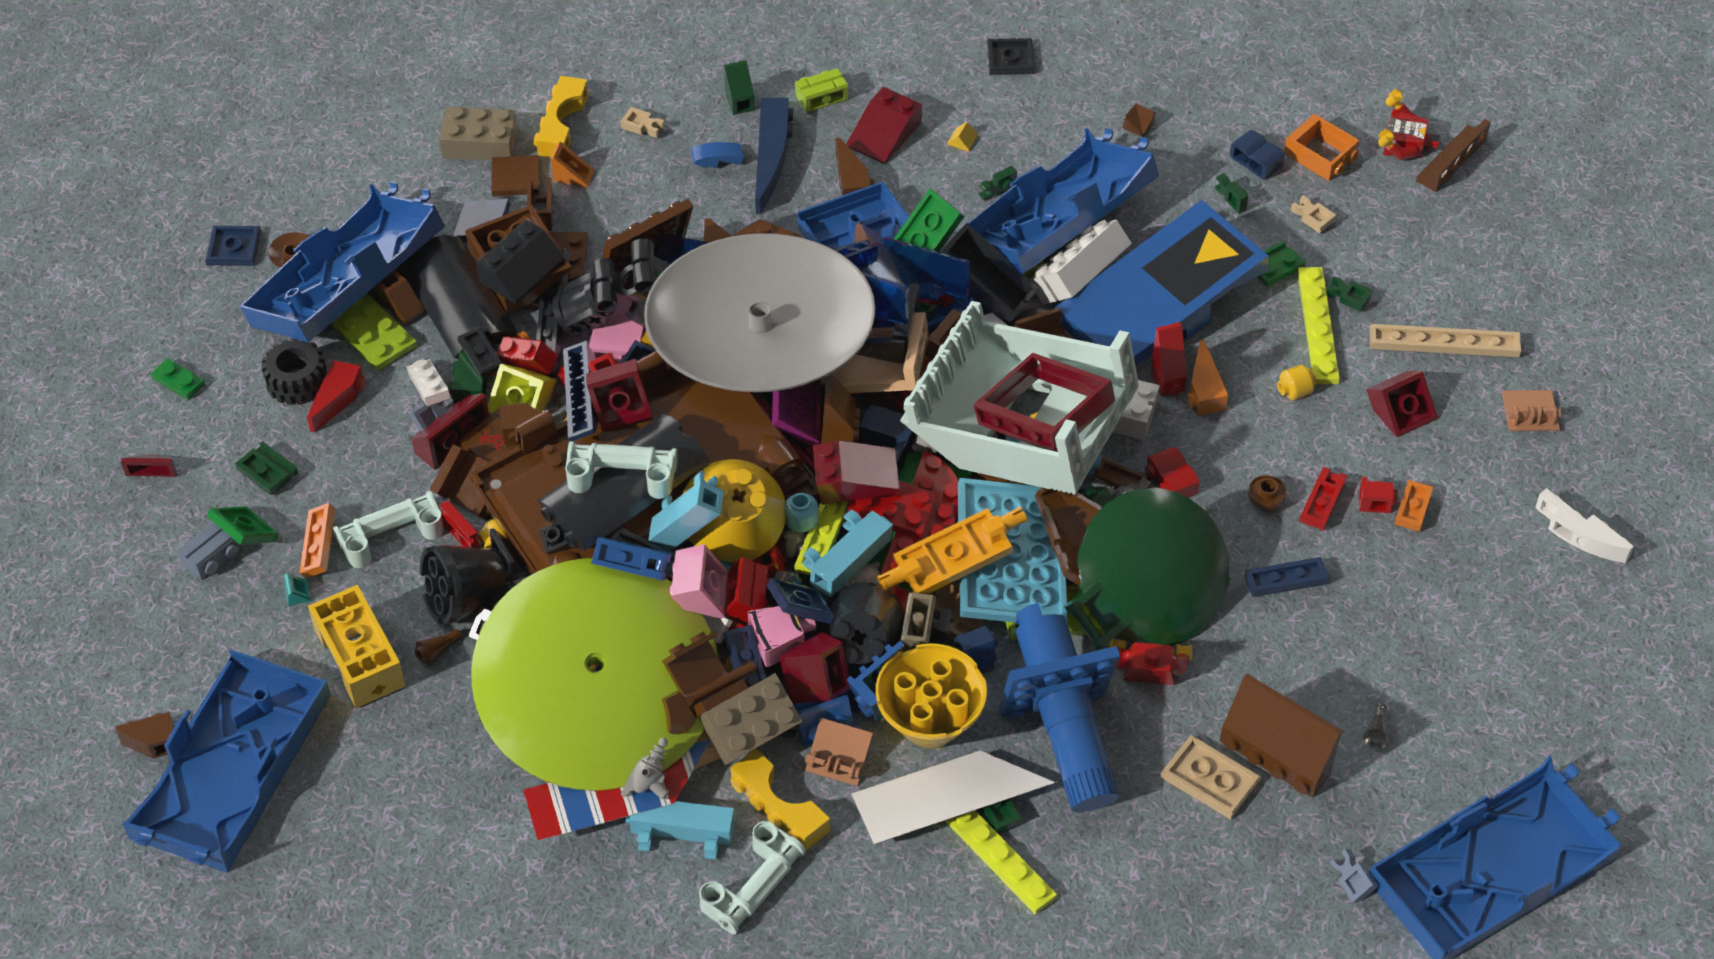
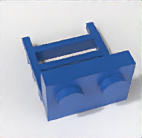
(864, 684)
(811, 712)

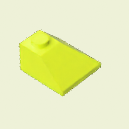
(520, 386)

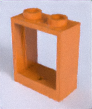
(1330, 134)

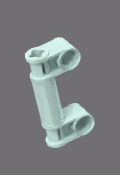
(584, 458)
(353, 537)
(779, 854)

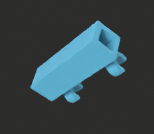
(686, 513)
(852, 552)
(685, 822)

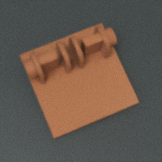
(1531, 410)
(838, 751)

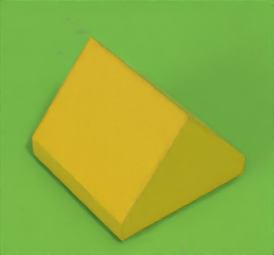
(963, 137)

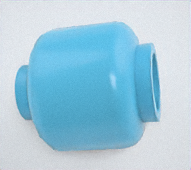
(801, 512)

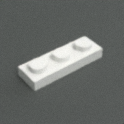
(428, 382)

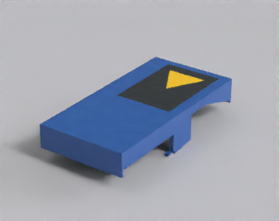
(1165, 282)

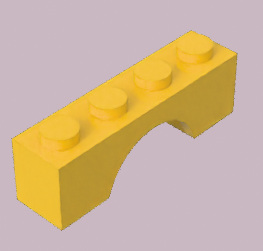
(567, 97)
(802, 821)

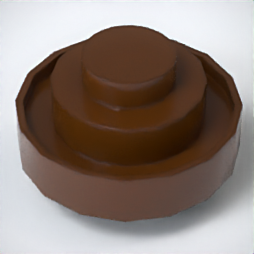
(1267, 492)

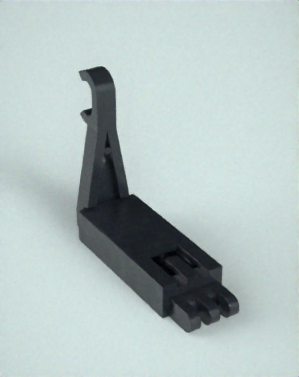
(894, 348)

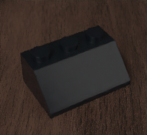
(519, 262)

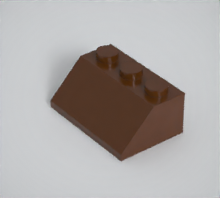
(840, 414)

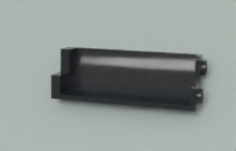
(452, 295)
(619, 492)

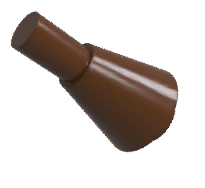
(430, 649)

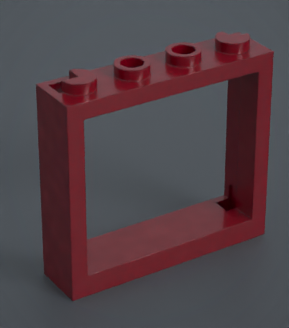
(992, 409)

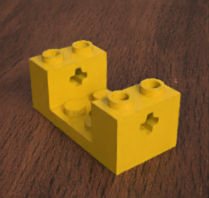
(366, 664)

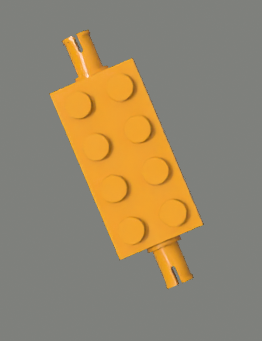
(953, 552)

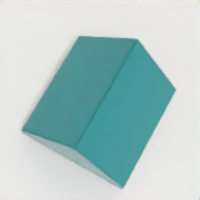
(296, 589)

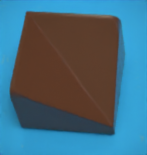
(1139, 120)

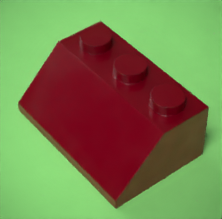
(437, 439)

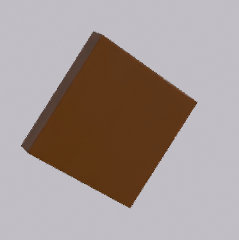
(512, 174)

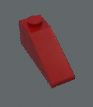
(1169, 360)
(336, 392)

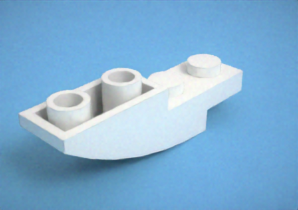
(1588, 535)

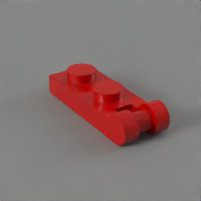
(1323, 498)

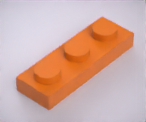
(317, 540)

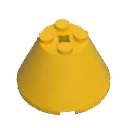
(750, 511)
(931, 694)

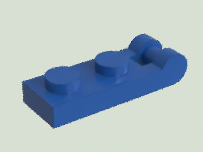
(630, 558)

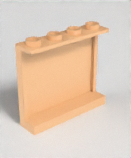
(878, 375)

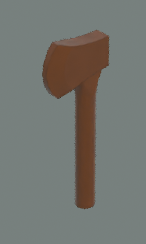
(677, 705)

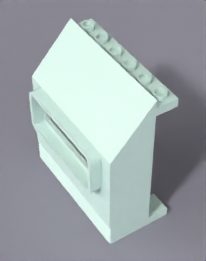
(982, 355)

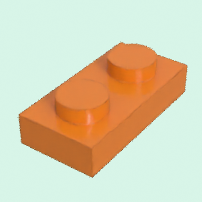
(1413, 505)

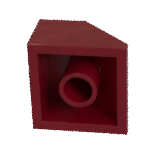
(618, 395)
(1403, 402)

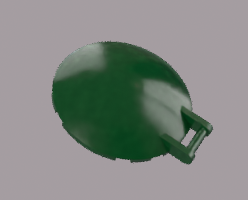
(1150, 569)

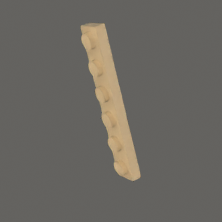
(1445, 340)

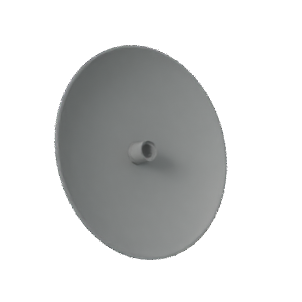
(759, 312)

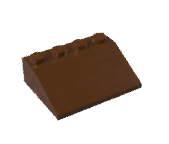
(487, 235)
(1280, 736)

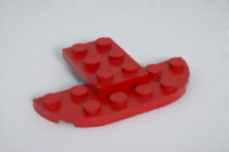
(918, 508)

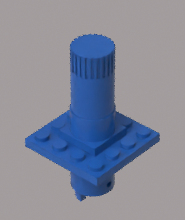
(1062, 691)

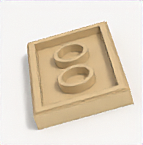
(1210, 777)

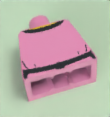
(777, 632)

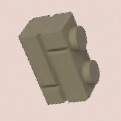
(918, 620)

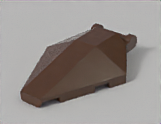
(1066, 523)

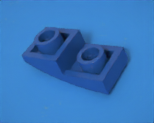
(711, 153)

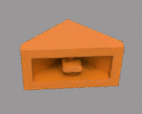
(569, 167)

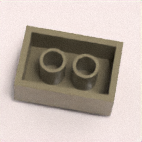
(478, 133)
(750, 719)

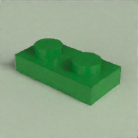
(177, 379)

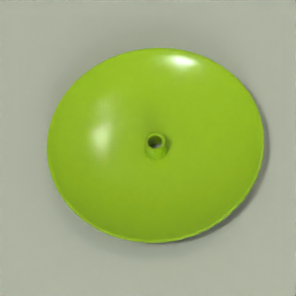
(537, 680)

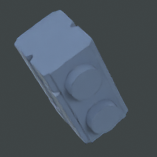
(208, 551)

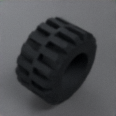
(297, 385)

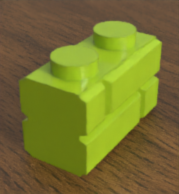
(821, 90)

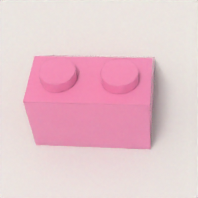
(699, 581)

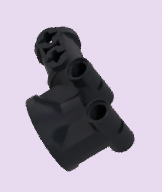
(598, 294)

